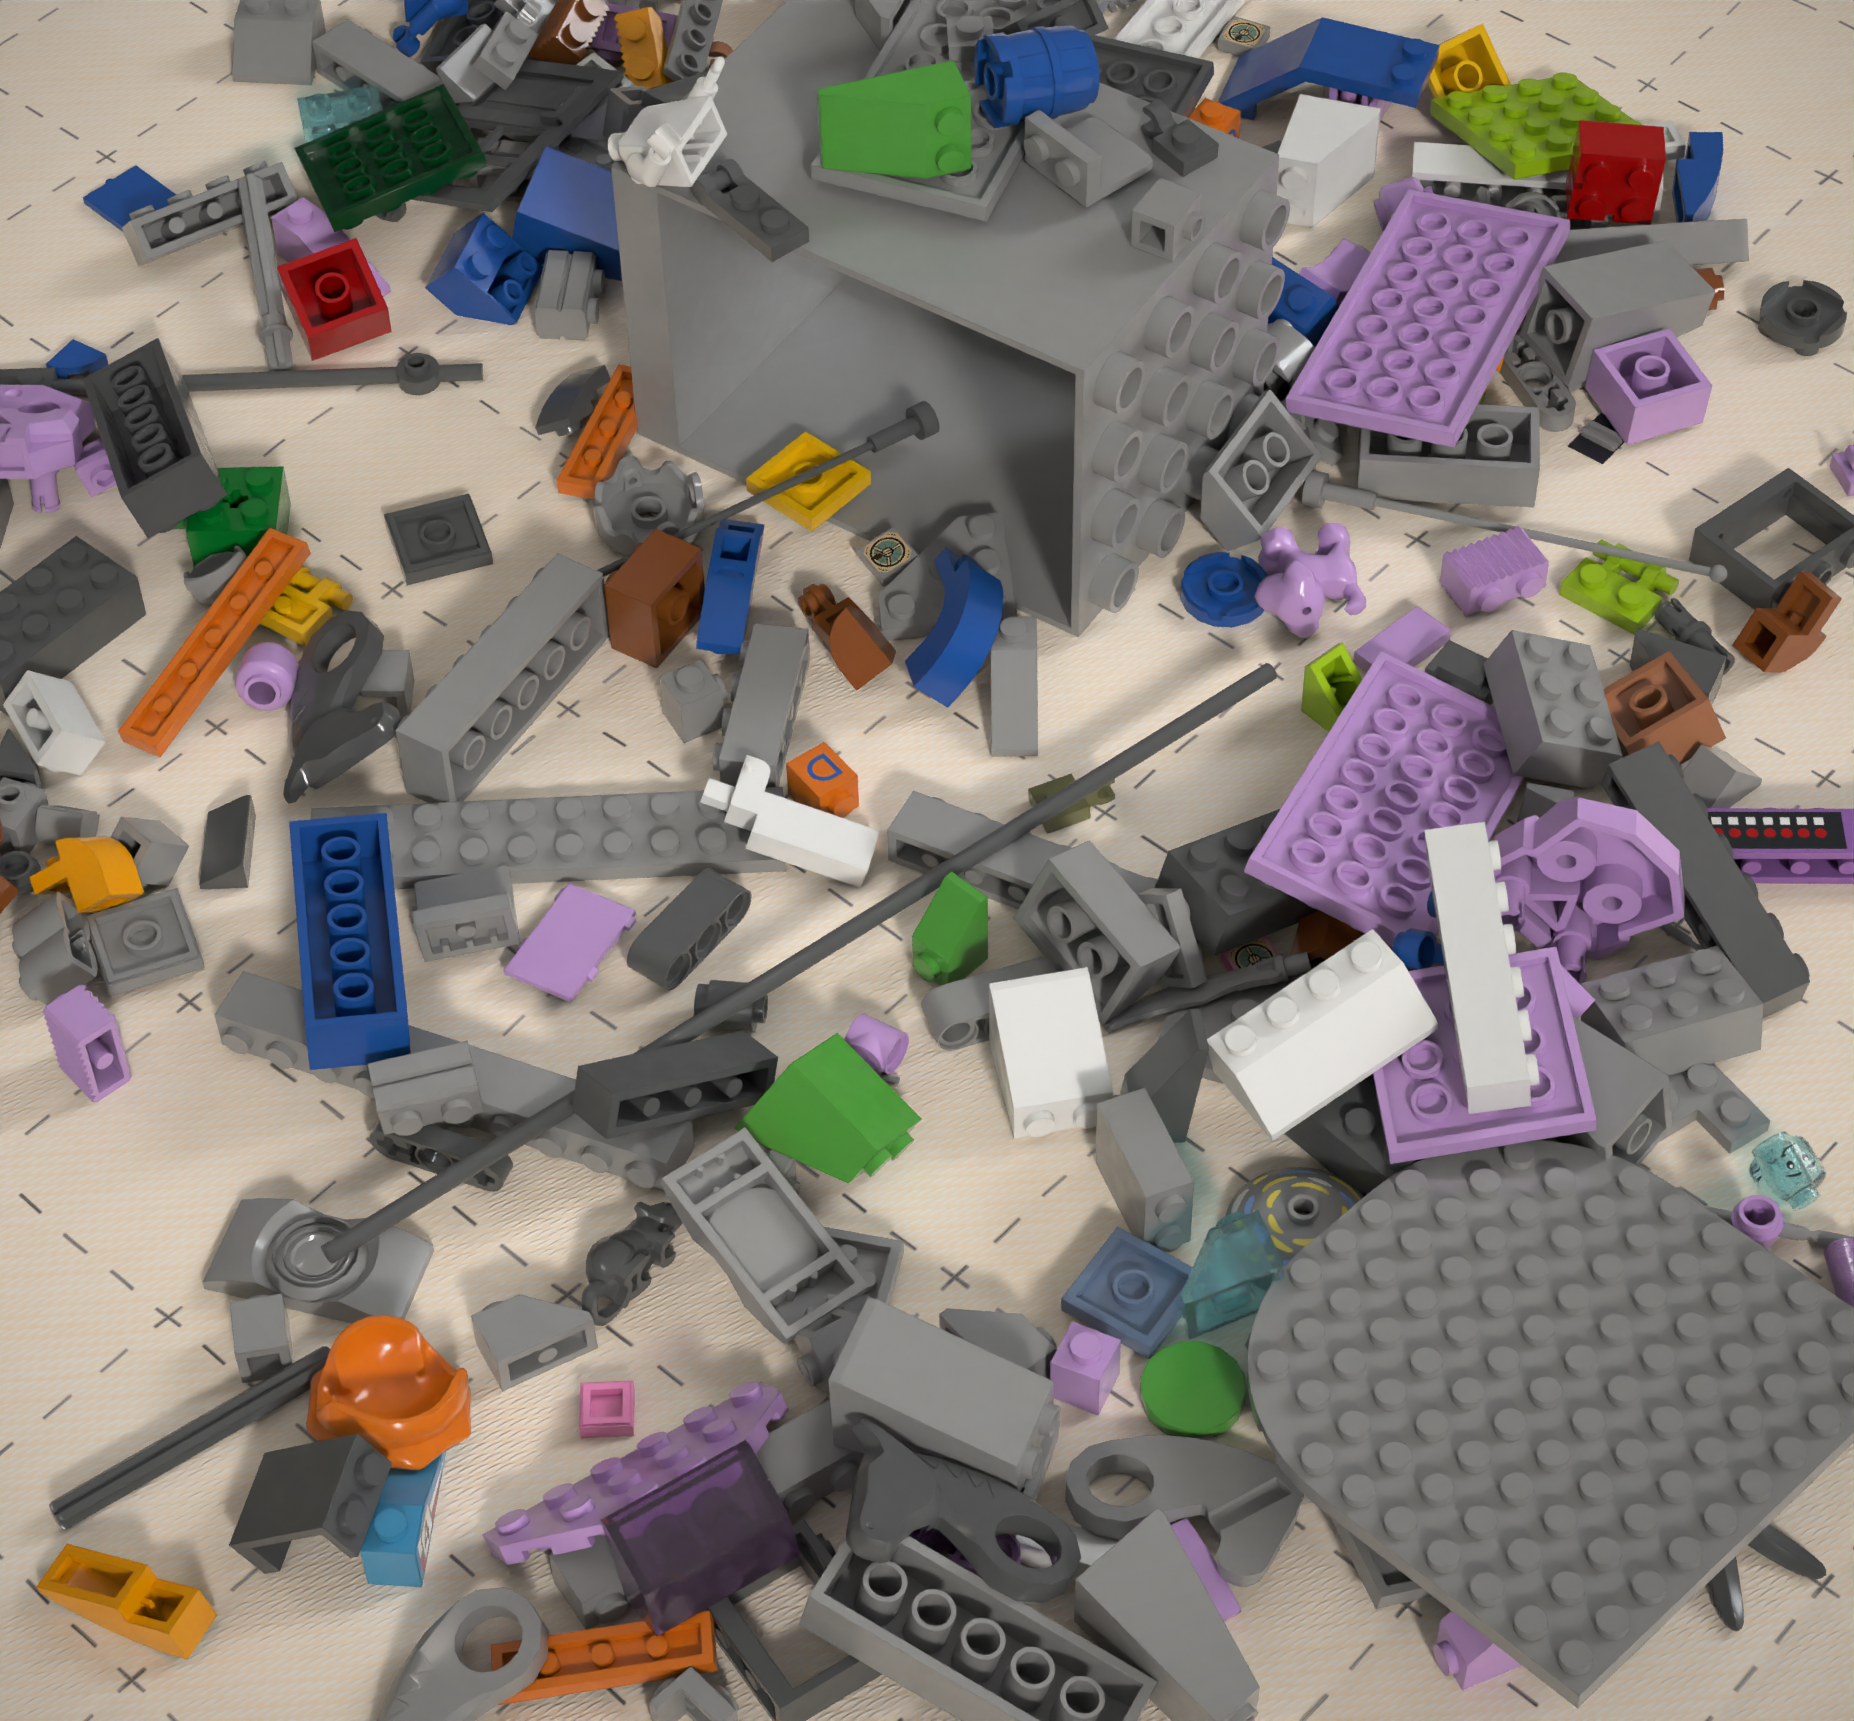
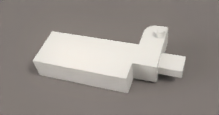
(791, 829)

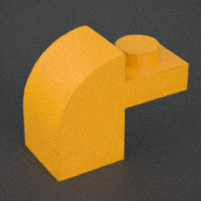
(92, 869)

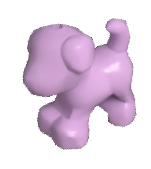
(1303, 580)

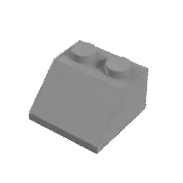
(276, 41)

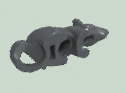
(620, 1261)

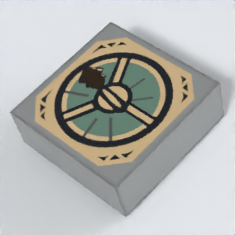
(1242, 36)
(887, 555)

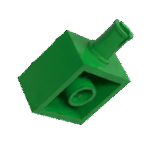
(253, 504)

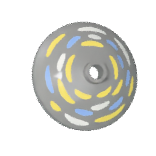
(1294, 1190)

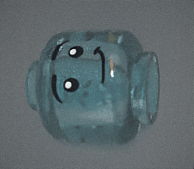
(1787, 1170)

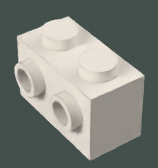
(54, 723)

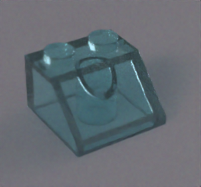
(1230, 1274)

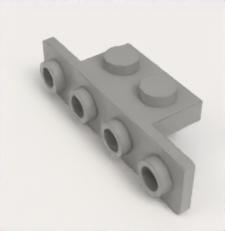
(692, 38)

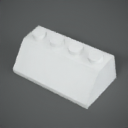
(1321, 1035)

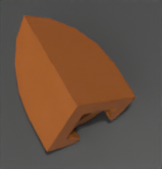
(859, 647)

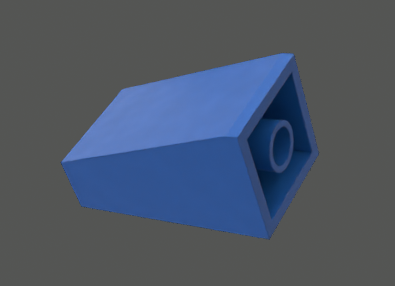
(569, 210)

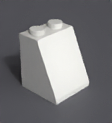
(1325, 156)
(1048, 1052)

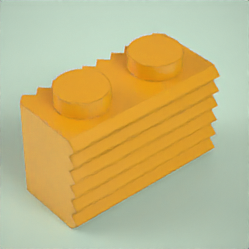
(642, 47)

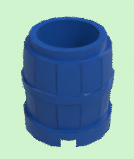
(1035, 71)

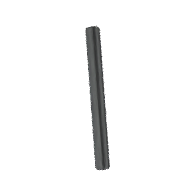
(187, 1441)

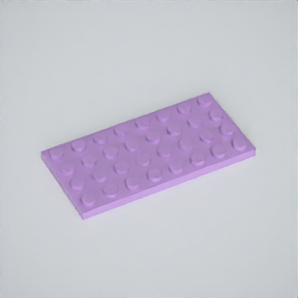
(1428, 318)
(1392, 765)

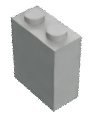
(1144, 1170)

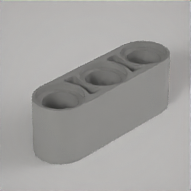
(961, 1008)

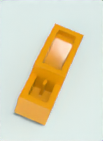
(128, 1600)

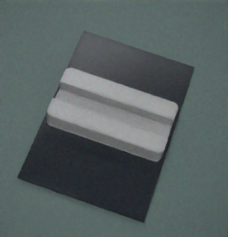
(1598, 440)

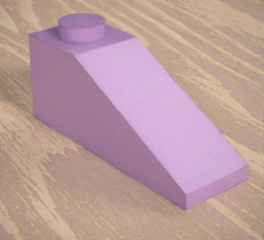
(306, 230)

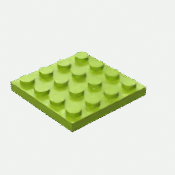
(1526, 125)

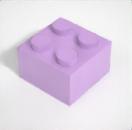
(1648, 386)

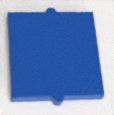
(127, 194)

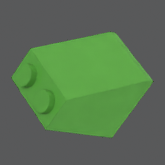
(833, 1114)

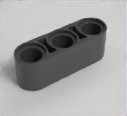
(689, 929)

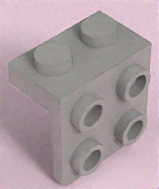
(1085, 159)

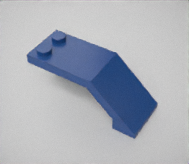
(1334, 57)

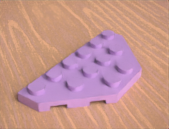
(573, 1512)

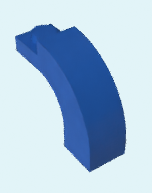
(963, 632)

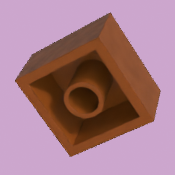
(655, 597)

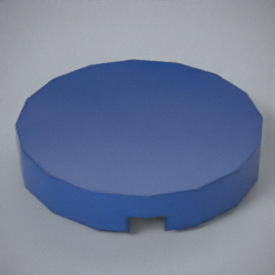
(1222, 589)

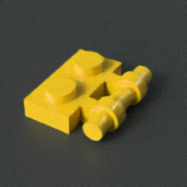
(302, 614)

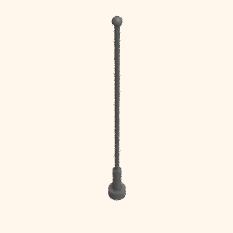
(919, 421)

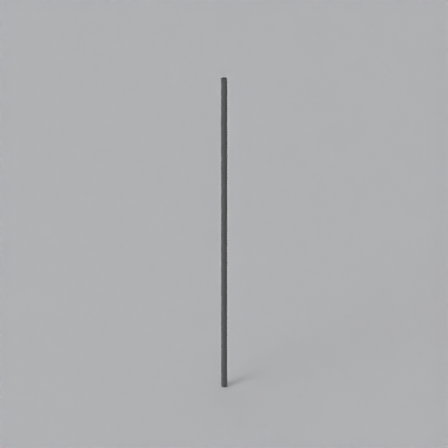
(807, 957)

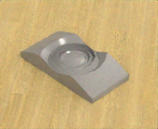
(762, 1236)
(278, 1250)

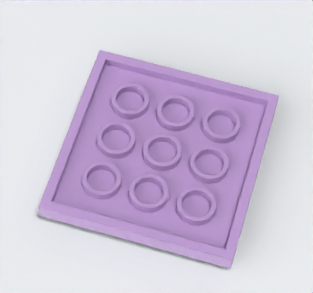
(1424, 1088)

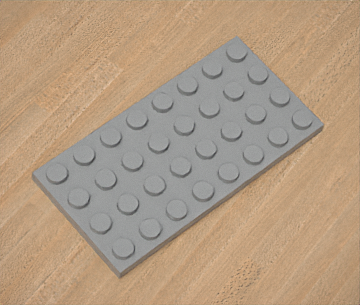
(995, 152)

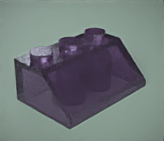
(699, 1538)

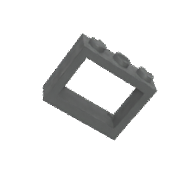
(1780, 496)
(756, 1665)

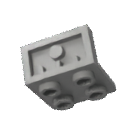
(465, 913)

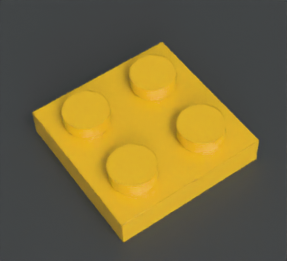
(818, 497)

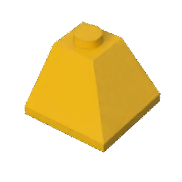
(1466, 64)

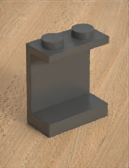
(308, 1493)

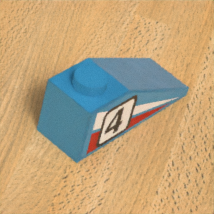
(402, 1526)

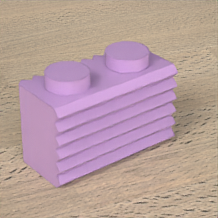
(1494, 571)
(87, 1043)

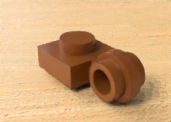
(820, 607)

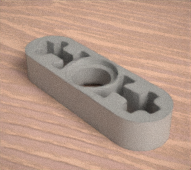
(1561, 401)

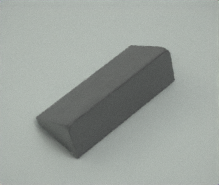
(228, 845)

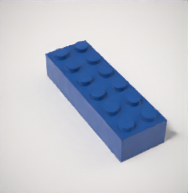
(348, 941)

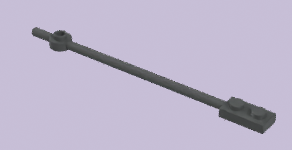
(414, 374)

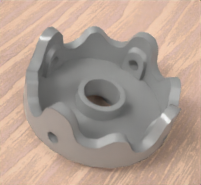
(638, 491)

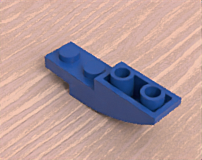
(729, 586)

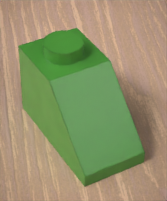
(952, 933)

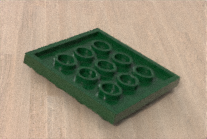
(390, 158)

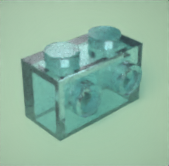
(332, 111)

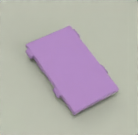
(570, 942)

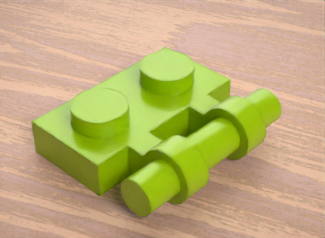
(1615, 597)

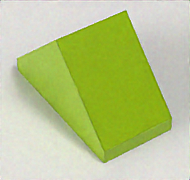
(1329, 685)

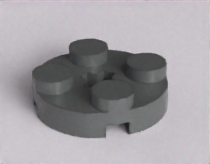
(1783, 321)

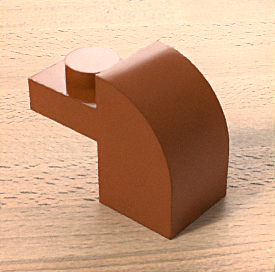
(1792, 631)

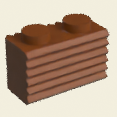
(569, 31)

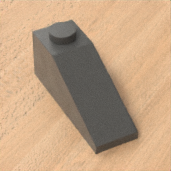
(1173, 1073)

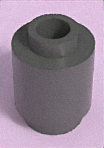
(743, 1020)

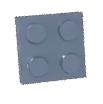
(1129, 1292)

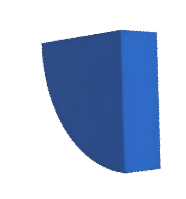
(77, 359)

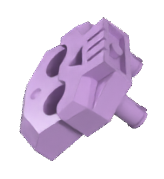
(40, 436)
(1588, 879)

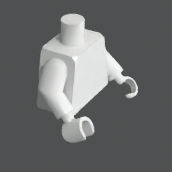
(673, 139)

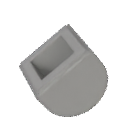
(61, 822)

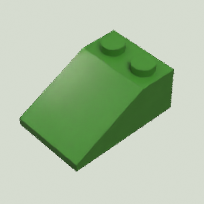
(898, 123)

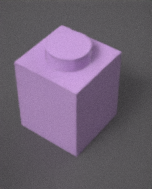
(1085, 1368)

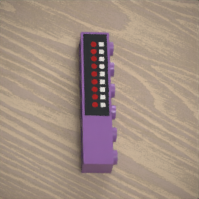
(1790, 843)

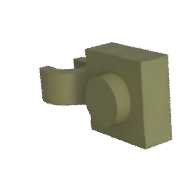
(1077, 812)

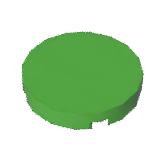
(1192, 1390)

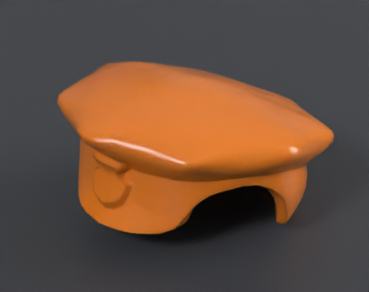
(391, 1393)

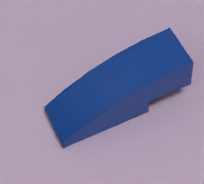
(1697, 177)

